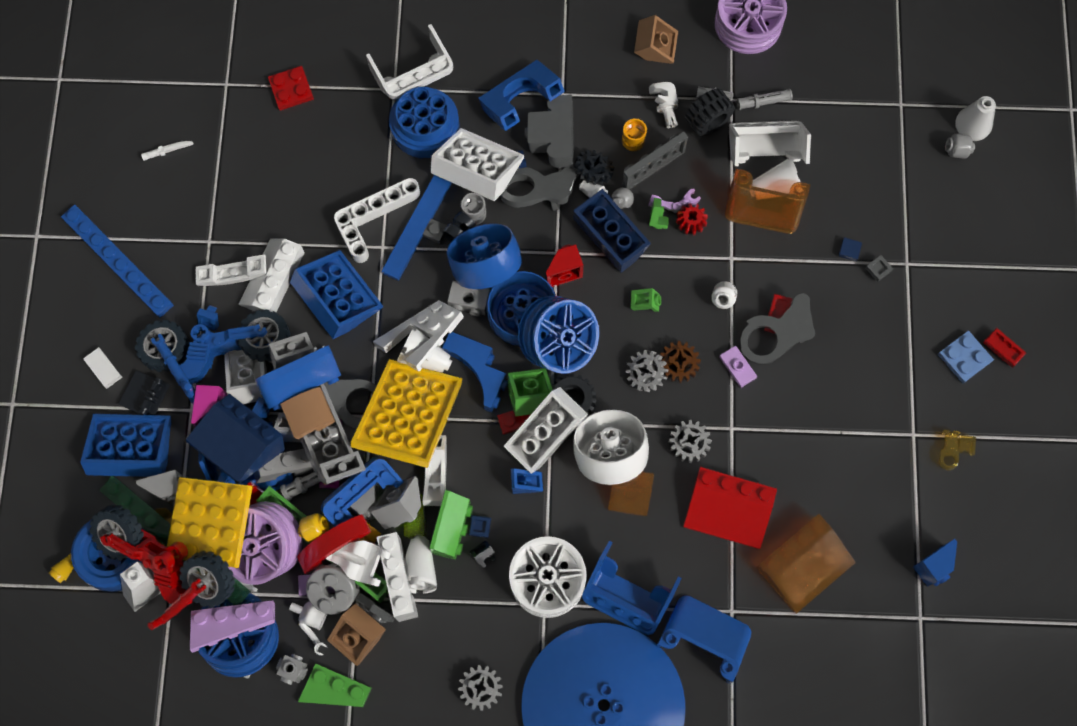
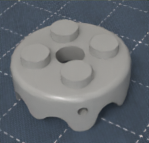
(332, 576)

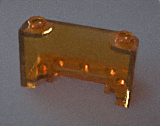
(765, 207)

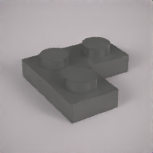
(379, 612)

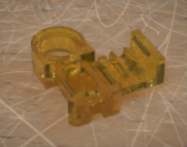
(957, 445)

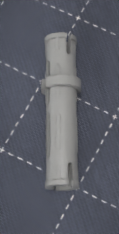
(764, 99)

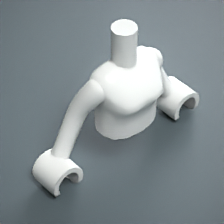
(310, 617)

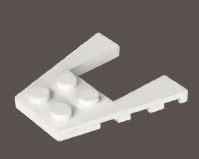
(432, 322)

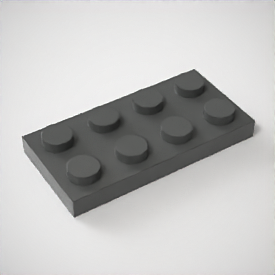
(655, 161)

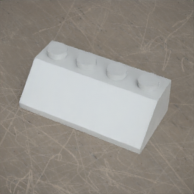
(269, 289)

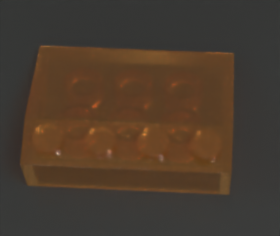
(806, 563)

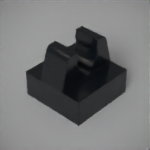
(481, 552)

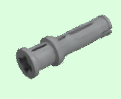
(300, 486)

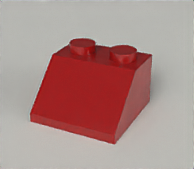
(565, 266)

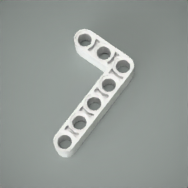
(371, 213)

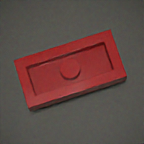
(510, 422)

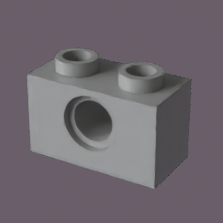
(476, 307)

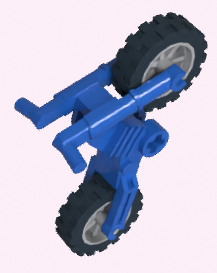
(249, 337)

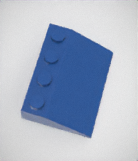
(335, 293)
(127, 445)

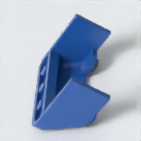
(298, 377)
(624, 599)

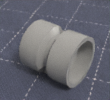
(474, 206)

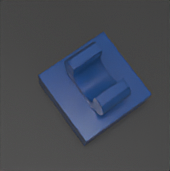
(208, 317)

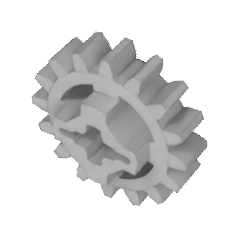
(649, 363)
(697, 437)
(493, 692)

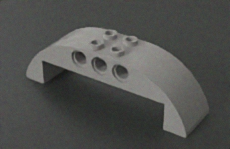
(328, 448)

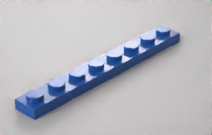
(117, 261)

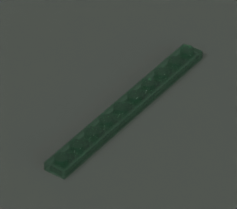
(154, 523)

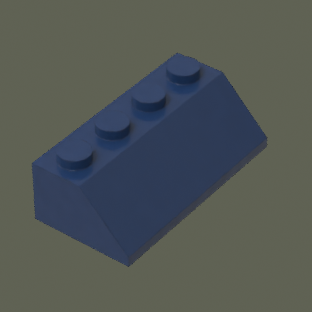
(611, 230)

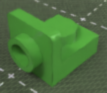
(656, 218)
(645, 299)

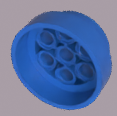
(409, 137)

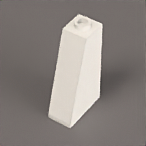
(138, 585)

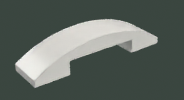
(231, 273)

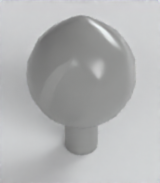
(623, 197)

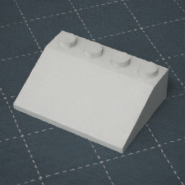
(476, 164)

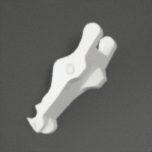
(360, 560)

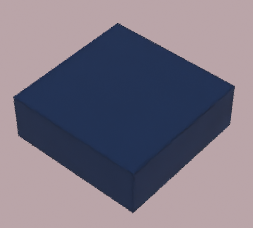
(850, 249)
(480, 526)

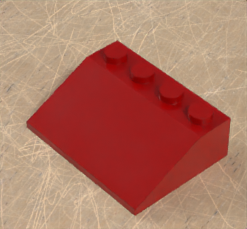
(730, 508)

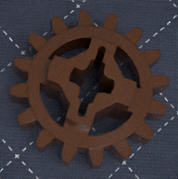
(687, 361)

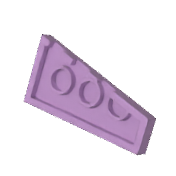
(225, 622)

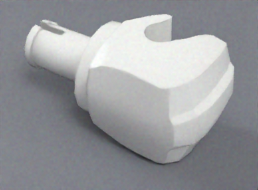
(667, 103)

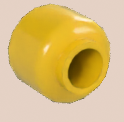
(313, 527)

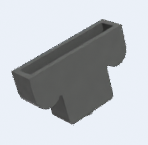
(553, 131)

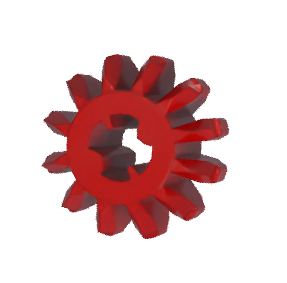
(690, 225)

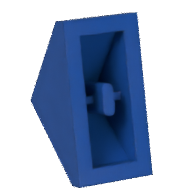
(526, 482)

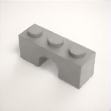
(284, 463)

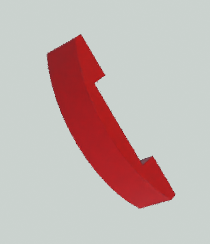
(332, 541)

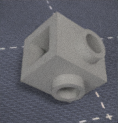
(299, 669)

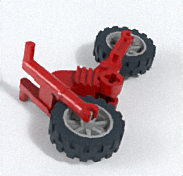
(177, 580)

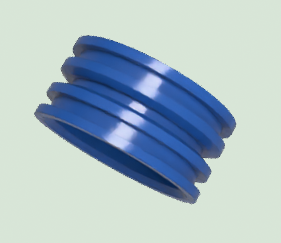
(558, 334)
(247, 659)

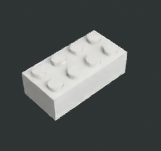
(545, 430)

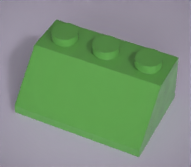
(451, 525)

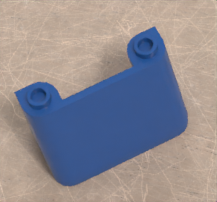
(338, 502)

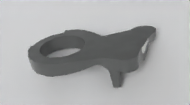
(553, 187)
(791, 328)
(340, 391)

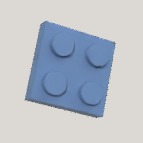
(965, 357)

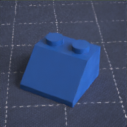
(938, 565)

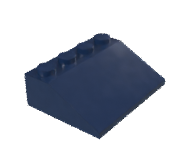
(236, 439)

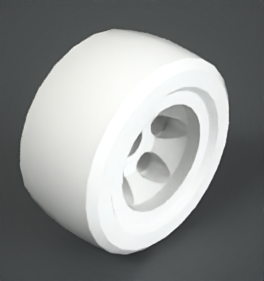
(612, 433)

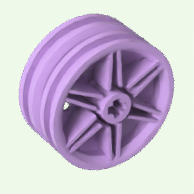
(750, 32)
(261, 544)

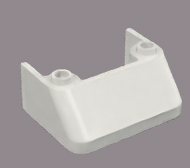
(436, 68)
(769, 139)

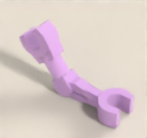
(675, 207)

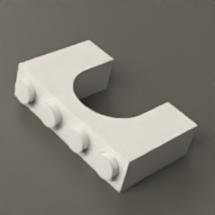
(400, 596)

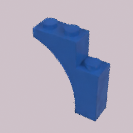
(477, 358)

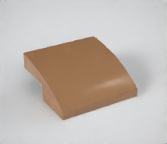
(307, 412)

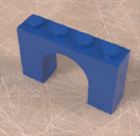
(531, 78)

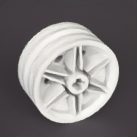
(559, 552)

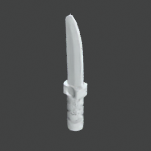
(161, 150)

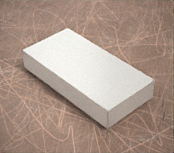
(102, 368)

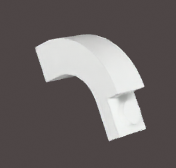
(436, 475)

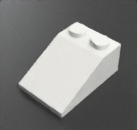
(241, 376)

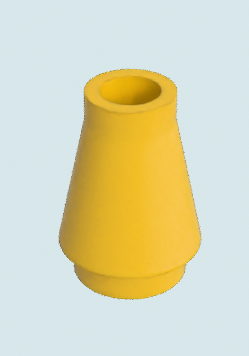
(62, 569)

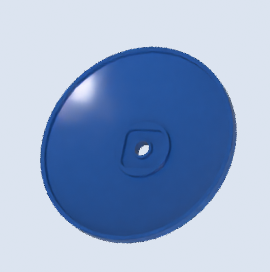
(597, 665)

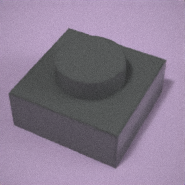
(434, 231)
(879, 268)

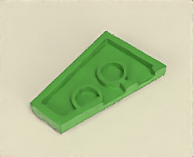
(333, 689)

